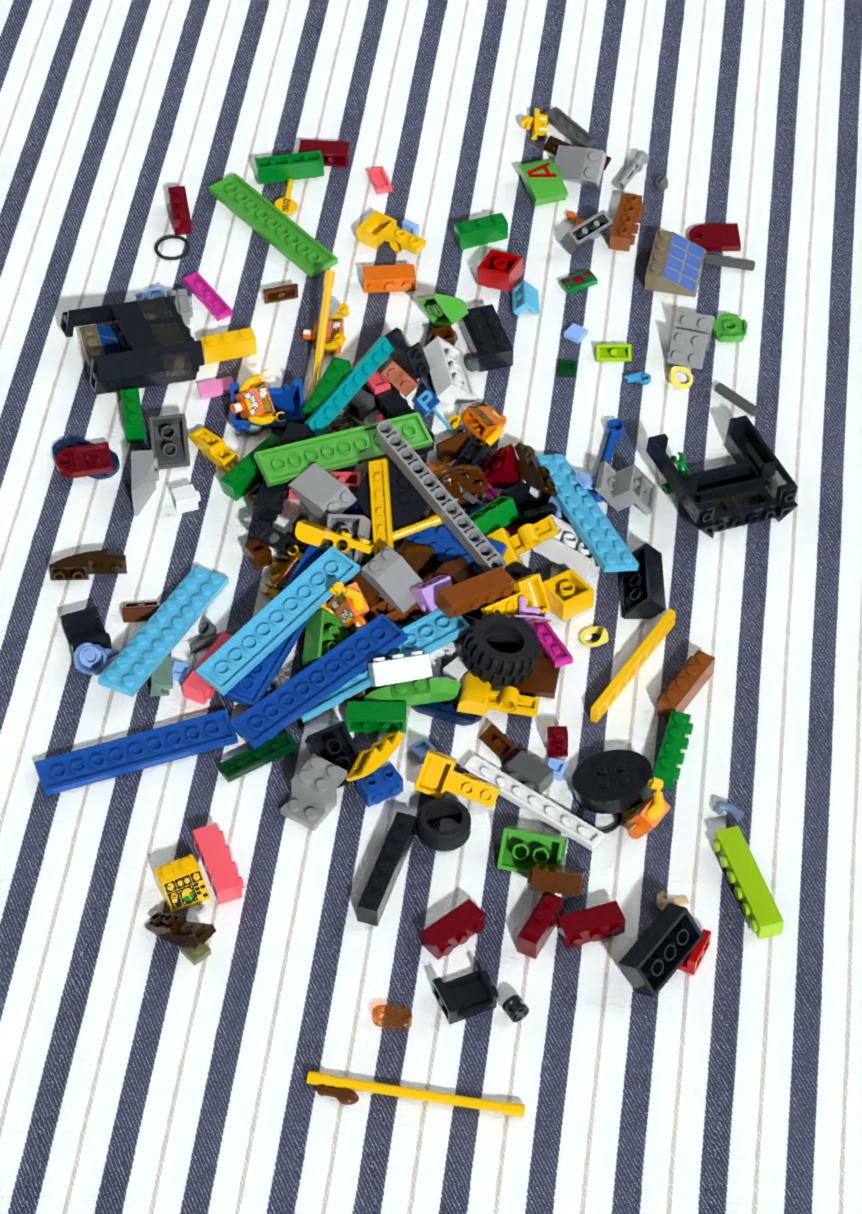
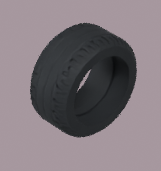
(443, 840)

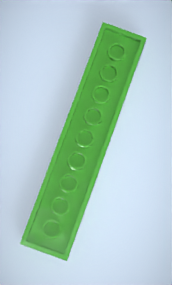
(273, 225)
(337, 449)

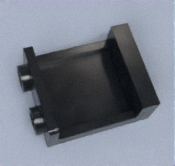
(411, 357)
(527, 506)
(84, 627)
(465, 995)

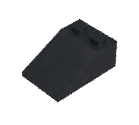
(334, 746)

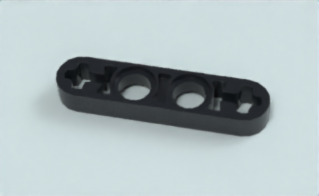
(280, 544)

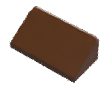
(280, 293)
(452, 447)
(139, 611)
(499, 743)

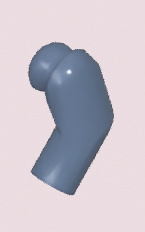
(728, 807)

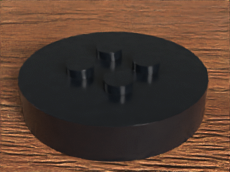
(406, 501)
(612, 781)

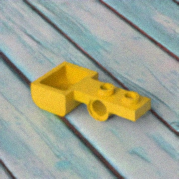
(383, 228)
(318, 535)
(527, 538)
(529, 587)
(478, 697)
(439, 775)

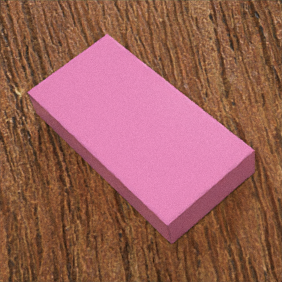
(214, 387)

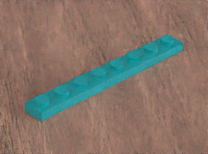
(349, 386)

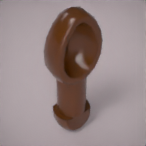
(344, 1095)

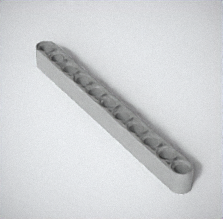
(438, 491)

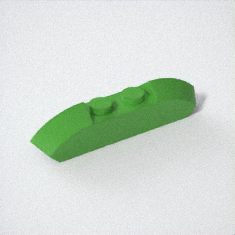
(417, 691)

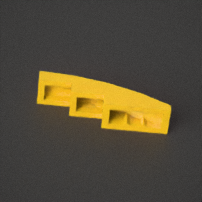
(214, 449)
(373, 758)

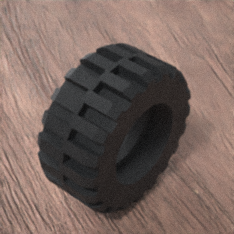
(494, 665)

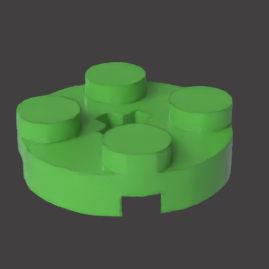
(737, 331)

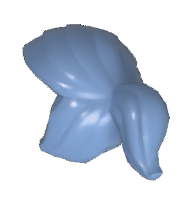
(92, 658)

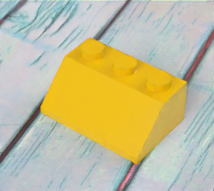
(228, 345)

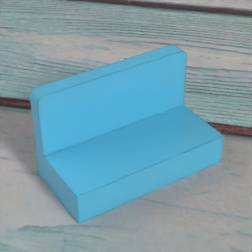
(525, 297)

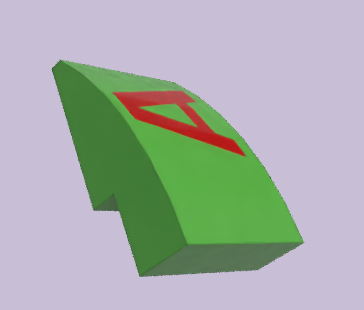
(543, 182)

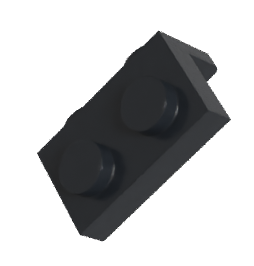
(473, 454)

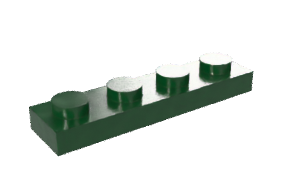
(258, 757)

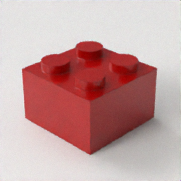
(500, 270)

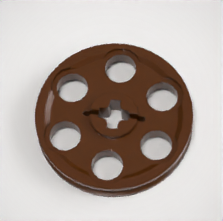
(466, 483)

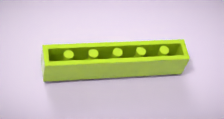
(748, 882)

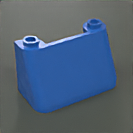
(284, 399)

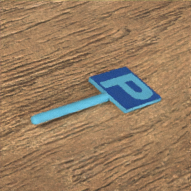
(427, 402)

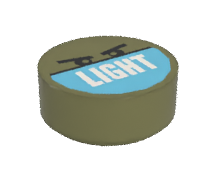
(254, 430)

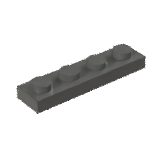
(570, 128)

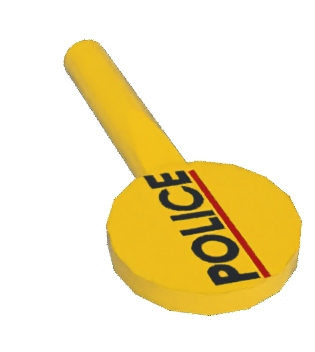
(286, 204)

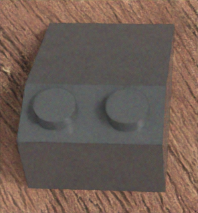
(170, 440)

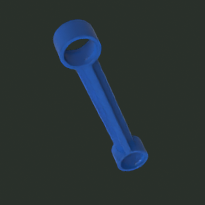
(610, 444)

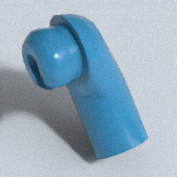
(639, 377)

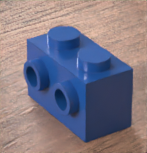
(380, 785)

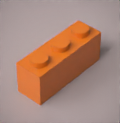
(389, 278)

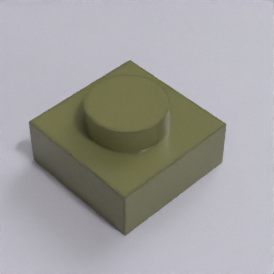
(196, 955)

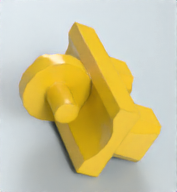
(537, 124)

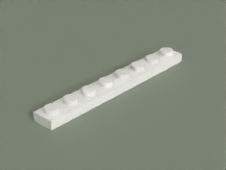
(536, 804)

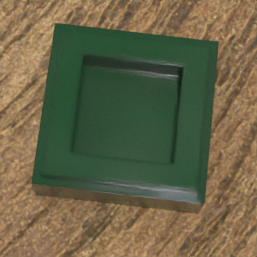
(567, 368)

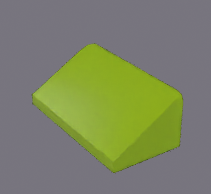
(613, 353)

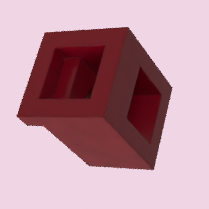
(557, 741)

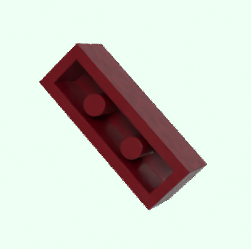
(333, 152)
(179, 210)
(591, 924)
(540, 925)
(453, 929)

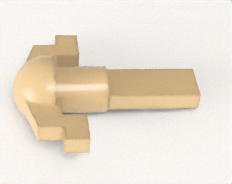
(661, 902)

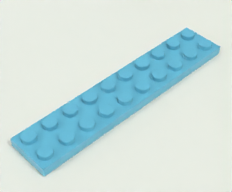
(587, 517)
(276, 621)
(163, 631)
(423, 635)

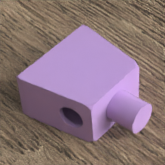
(427, 592)

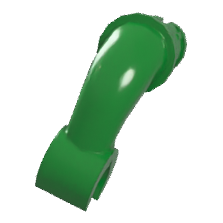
(682, 468)

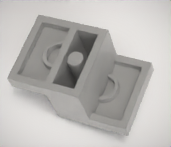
(690, 339)
(625, 487)
(314, 792)

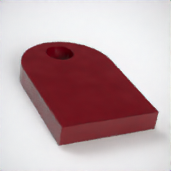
(716, 237)
(85, 460)

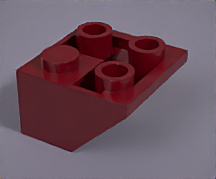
(501, 468)

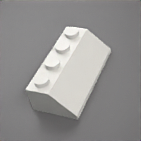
(449, 372)
(568, 551)

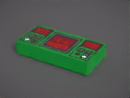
(578, 281)

